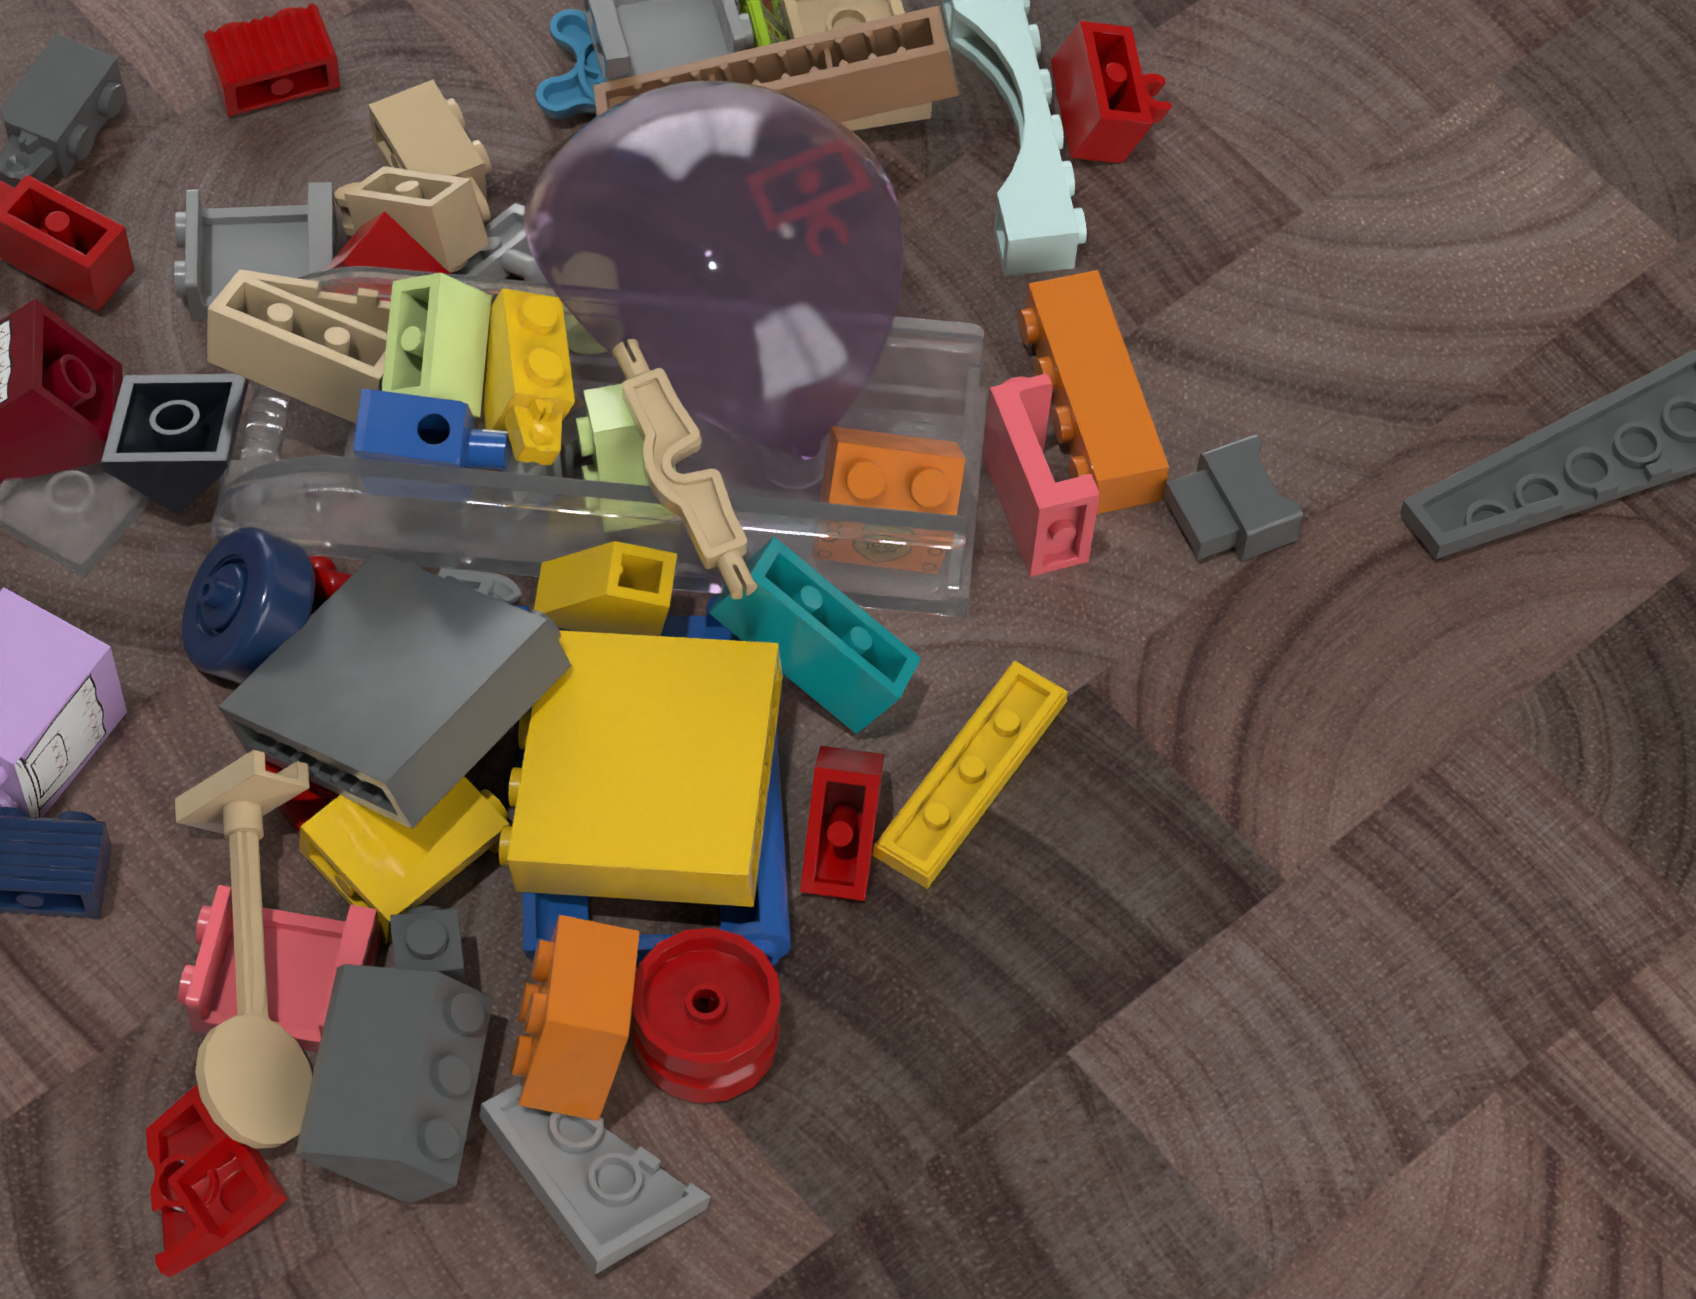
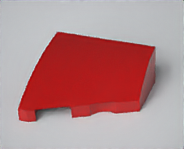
(204, 1184)

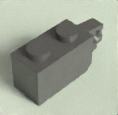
(58, 110)

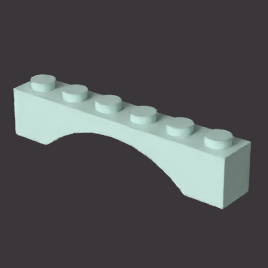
(1034, 207)

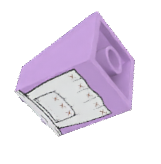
(54, 703)

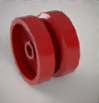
(705, 1015)

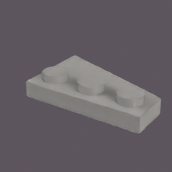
(590, 1180)

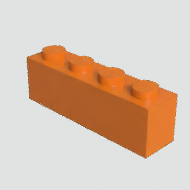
(1094, 390)

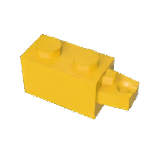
(528, 374)

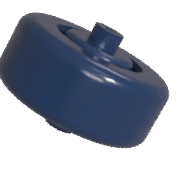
(246, 602)

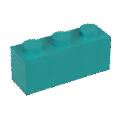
(822, 637)

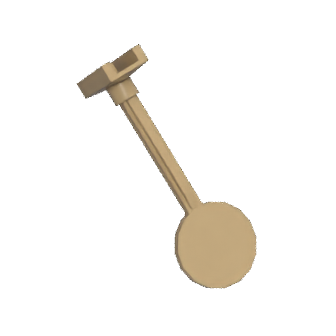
(248, 1066)

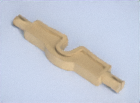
(695, 496)

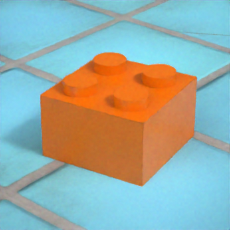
(575, 1017)

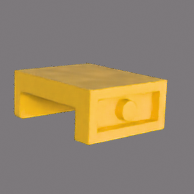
(398, 867)

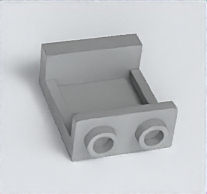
(662, 34)
(255, 239)

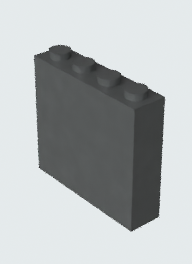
(397, 686)

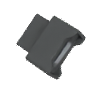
(1233, 504)

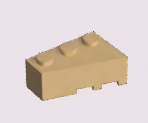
(300, 339)

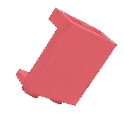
(1047, 518)
(299, 965)

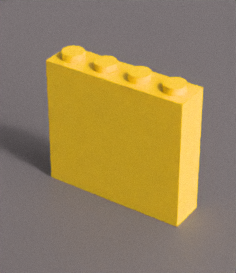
(646, 771)

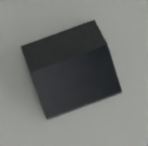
(174, 434)

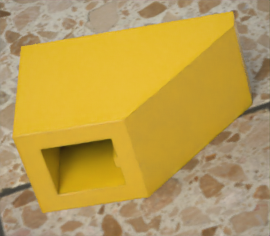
(608, 589)

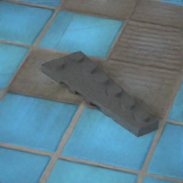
(1581, 461)

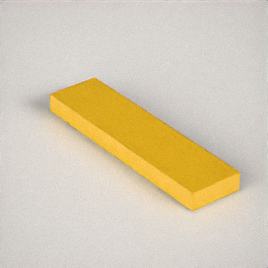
(970, 774)

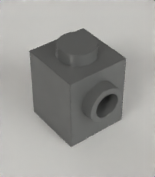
(428, 941)

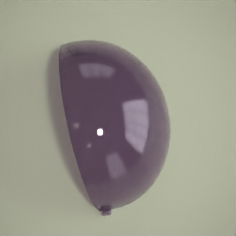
(734, 246)

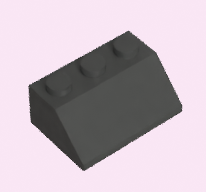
(395, 1079)

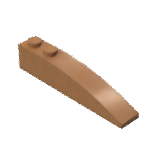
(838, 71)

